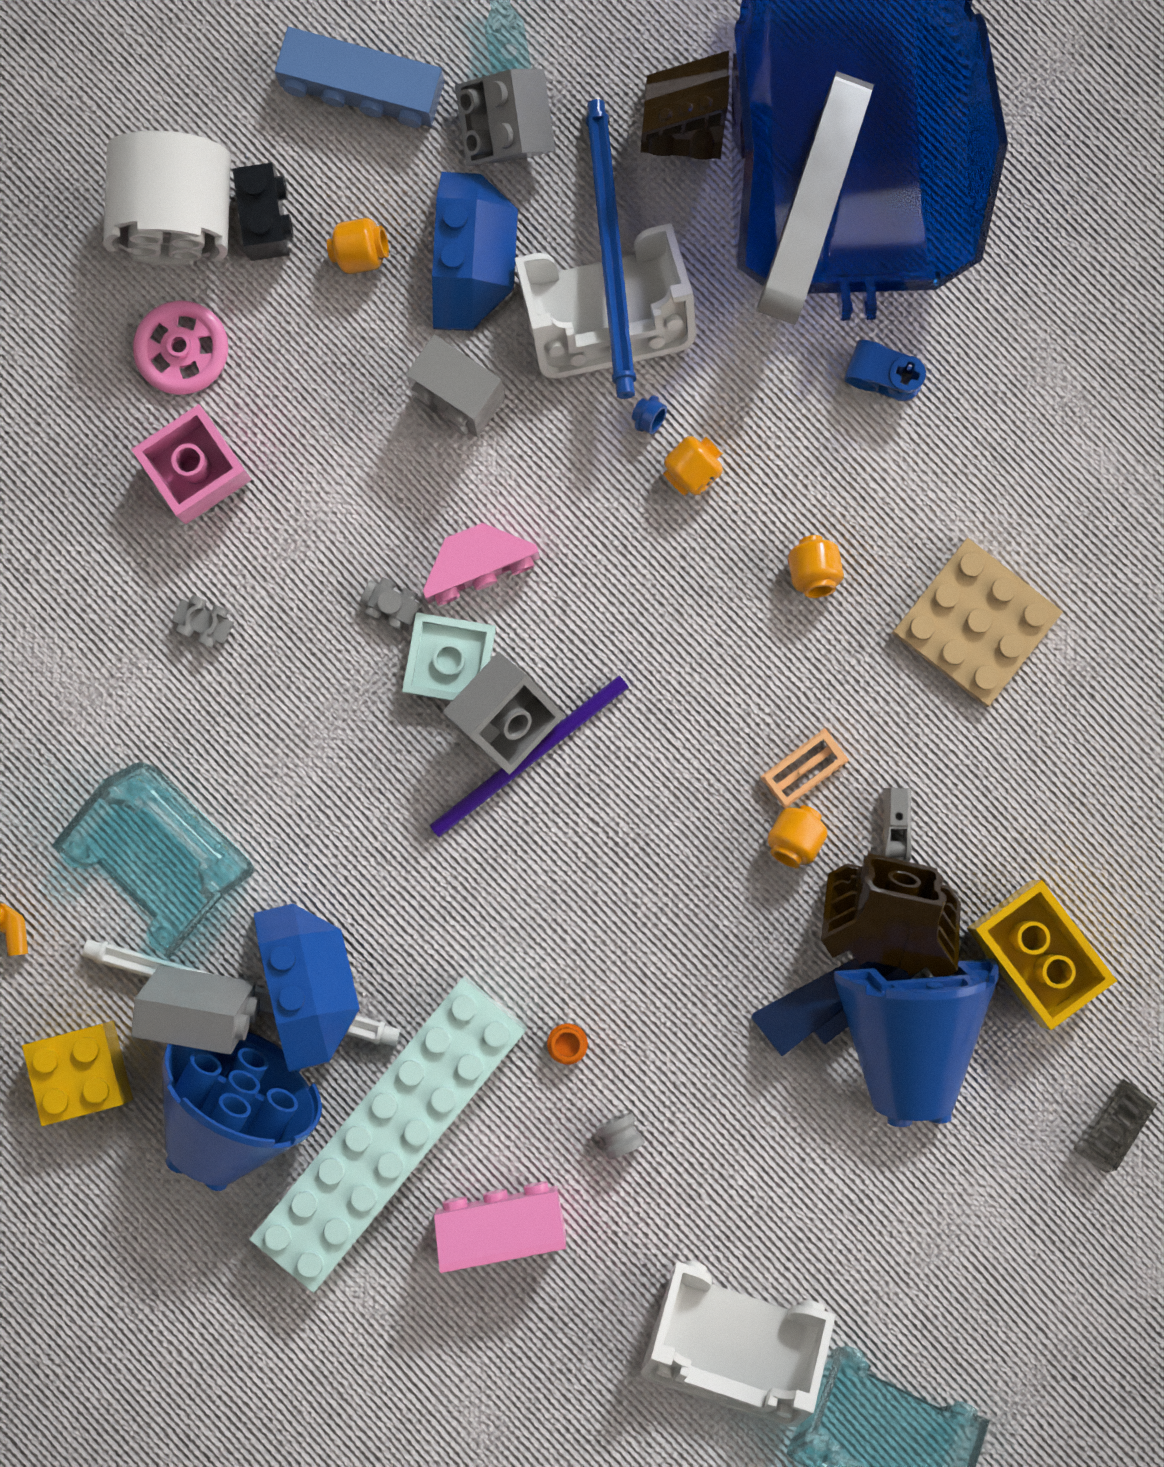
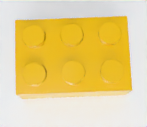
(1042, 954)

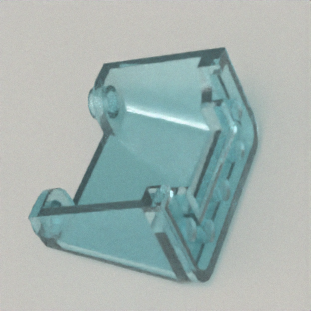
(157, 852)
(881, 1425)

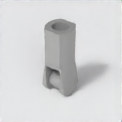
(897, 816)

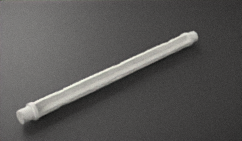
(146, 965)

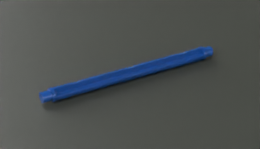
(612, 263)

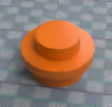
(567, 1043)

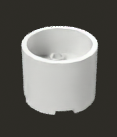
(167, 197)

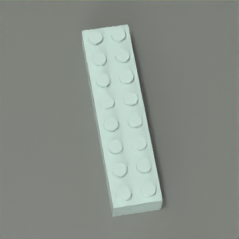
(388, 1134)

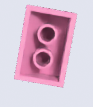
(499, 1227)

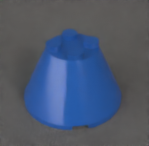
(232, 1109)

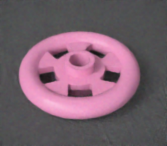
(171, 379)

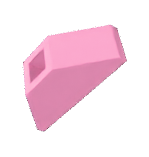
(475, 560)

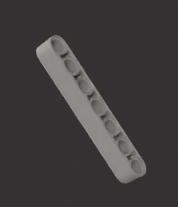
(815, 198)

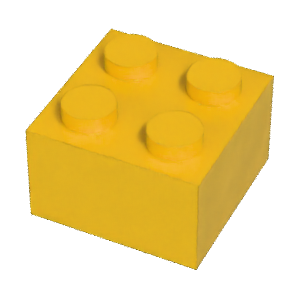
(77, 1073)

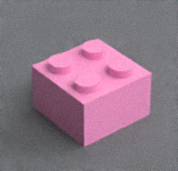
(191, 464)

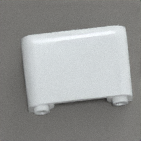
(570, 307)
(738, 1348)

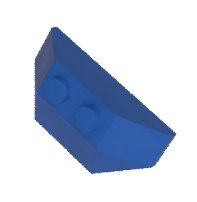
(471, 251)
(306, 983)

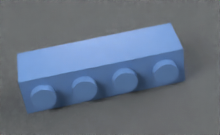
(359, 78)

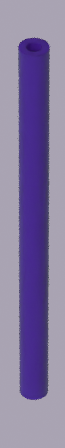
(554, 737)

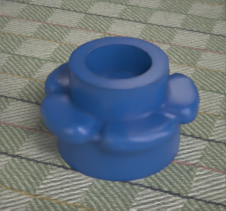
(649, 414)

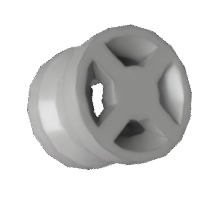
(620, 1135)

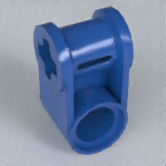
(880, 371)

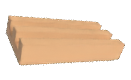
(776, 789)

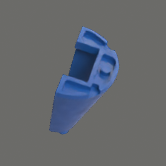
(916, 1036)

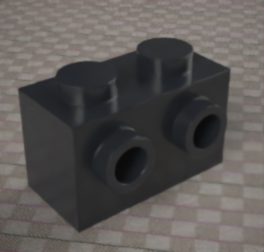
(261, 211)

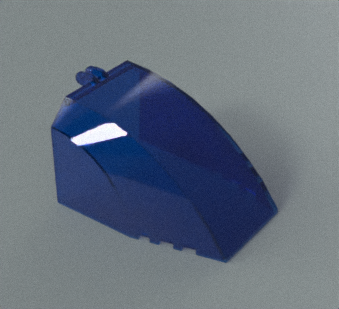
(924, 156)

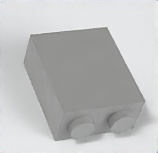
(195, 1009)

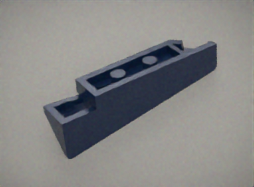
(813, 1009)

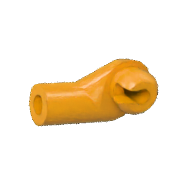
(14, 928)

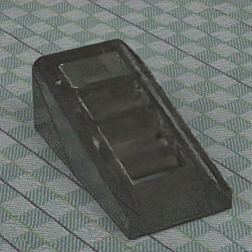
(1118, 1149)

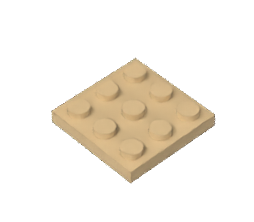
(977, 622)

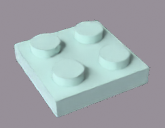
(446, 655)

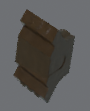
(687, 109)
(892, 915)

